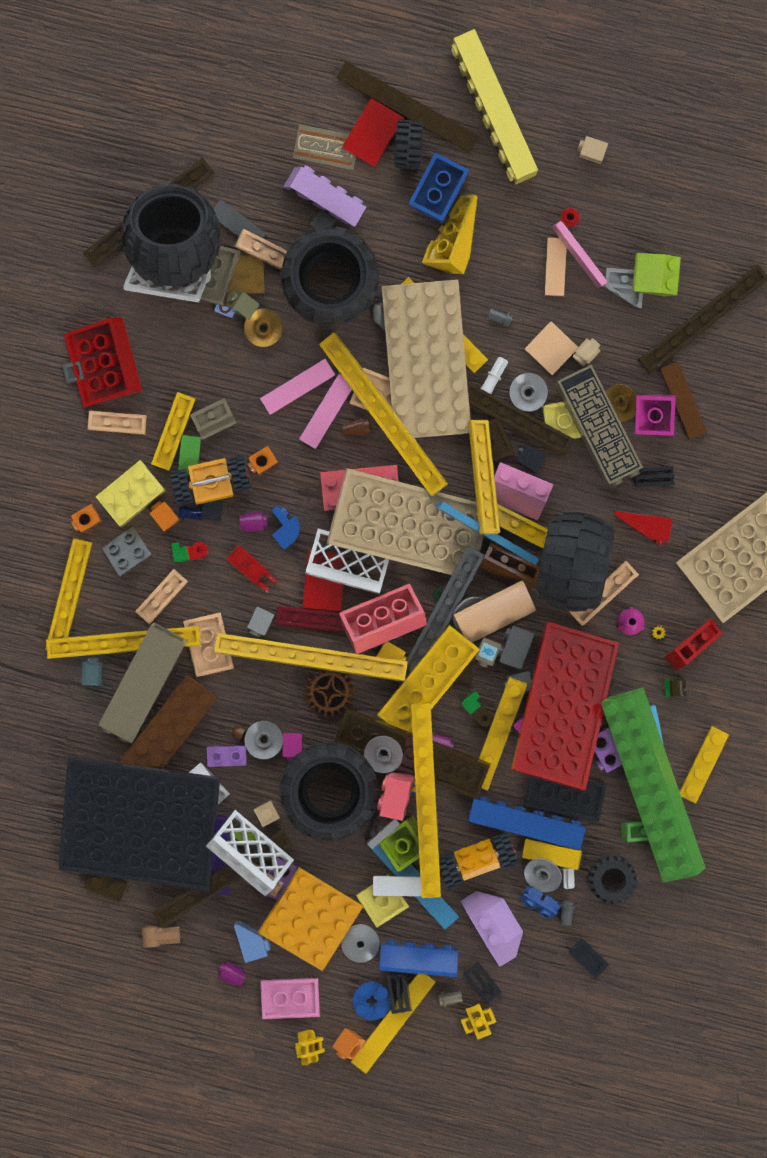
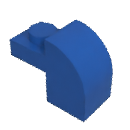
(289, 531)

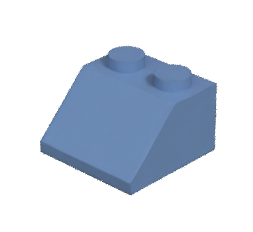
(251, 942)

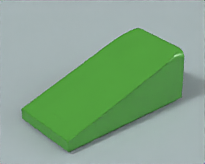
(189, 452)
(633, 832)

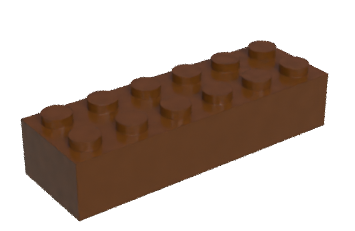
(171, 725)

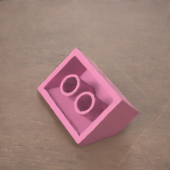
(521, 491)

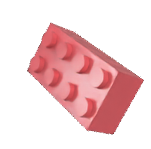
(332, 481)
(383, 618)
(396, 795)

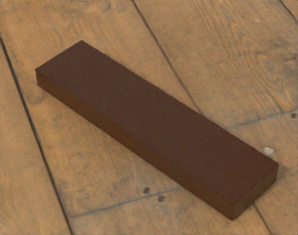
(685, 403)

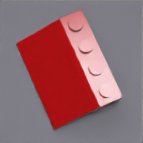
(104, 360)

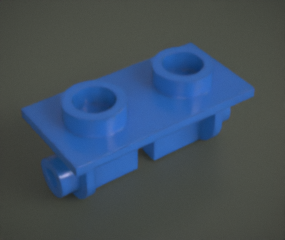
(531, 899)

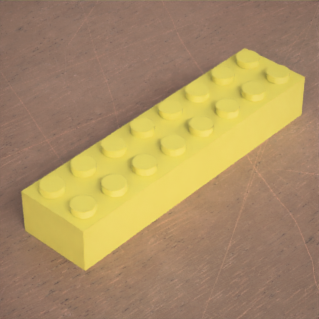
(494, 106)

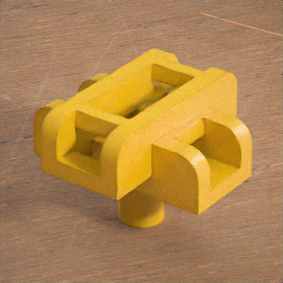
(478, 1023)
(306, 1047)

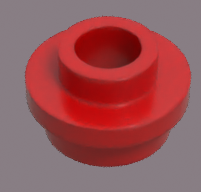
(568, 223)

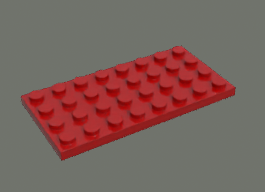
(565, 706)

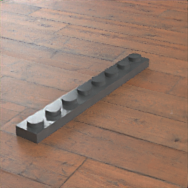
(445, 606)

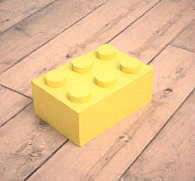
(130, 493)

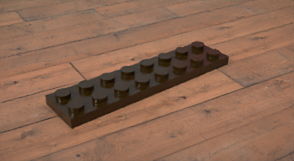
(451, 767)

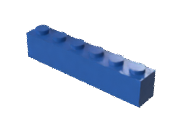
(525, 823)

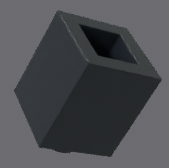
(530, 458)

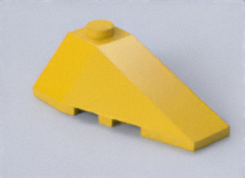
(453, 245)

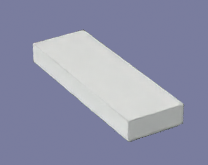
(396, 886)

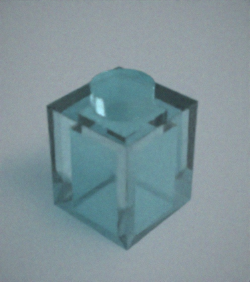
(92, 672)

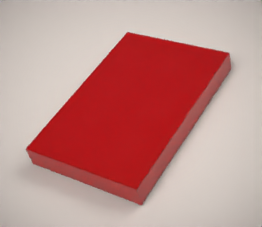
(372, 132)
(321, 592)

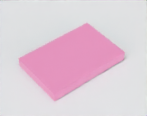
(290, 998)

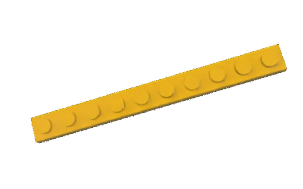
(383, 414)
(311, 657)
(426, 800)

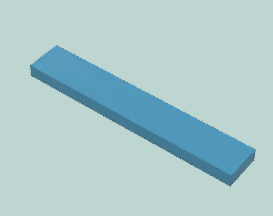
(495, 538)
(435, 906)

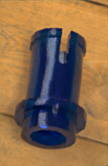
(190, 513)

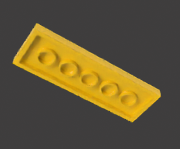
(429, 677)

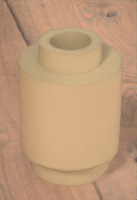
(586, 351)

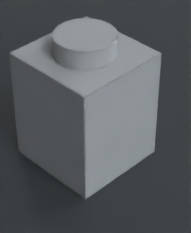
(260, 622)

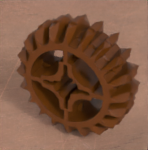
(326, 708)

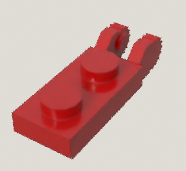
(250, 567)

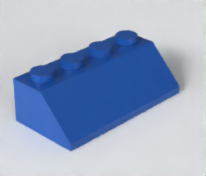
(418, 959)

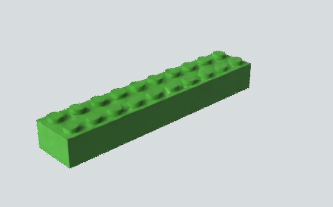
(653, 785)

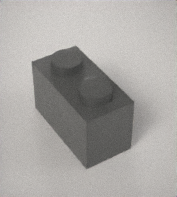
(516, 647)

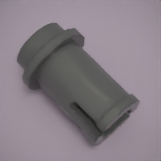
(500, 317)
(567, 912)

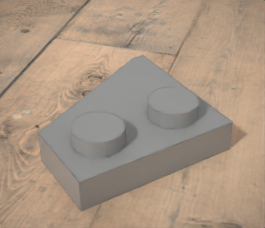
(621, 283)
(380, 829)

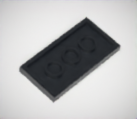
(566, 800)

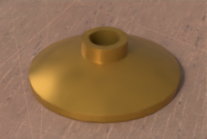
(267, 318)
(624, 411)

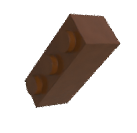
(509, 566)

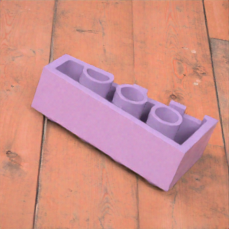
(325, 195)

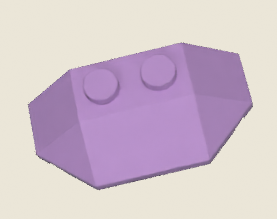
(494, 924)

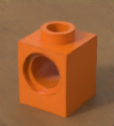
(271, 460)
(164, 515)
(94, 518)
(348, 1044)

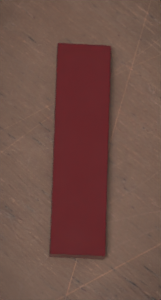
(309, 618)

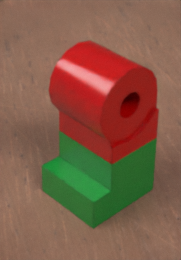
(197, 551)

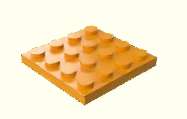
(310, 919)

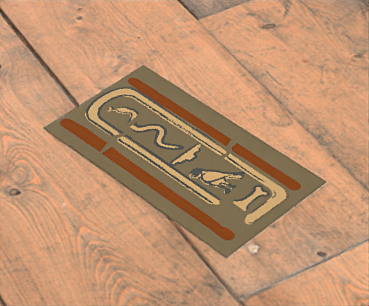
(322, 147)

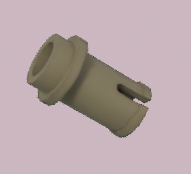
(450, 998)

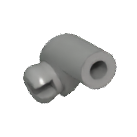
(378, 315)

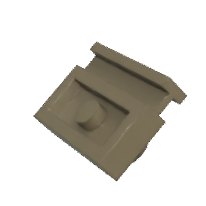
(213, 419)

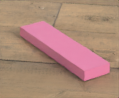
(579, 254)
(297, 386)
(326, 412)

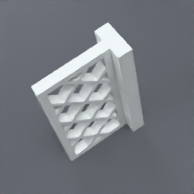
(181, 293)
(343, 577)
(239, 862)

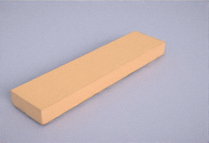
(614, 584)

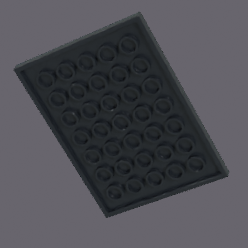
(138, 823)

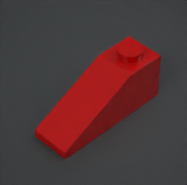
(649, 526)
(693, 645)

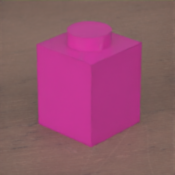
(291, 745)

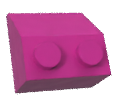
(655, 414)

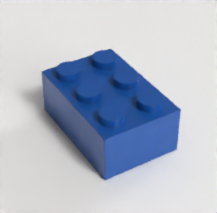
(438, 188)

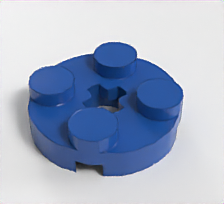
(380, 994)

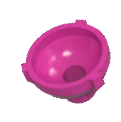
(623, 621)

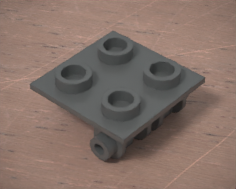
(126, 551)

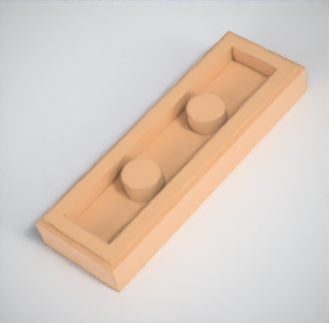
(261, 248)
(555, 267)
(117, 422)
(161, 596)

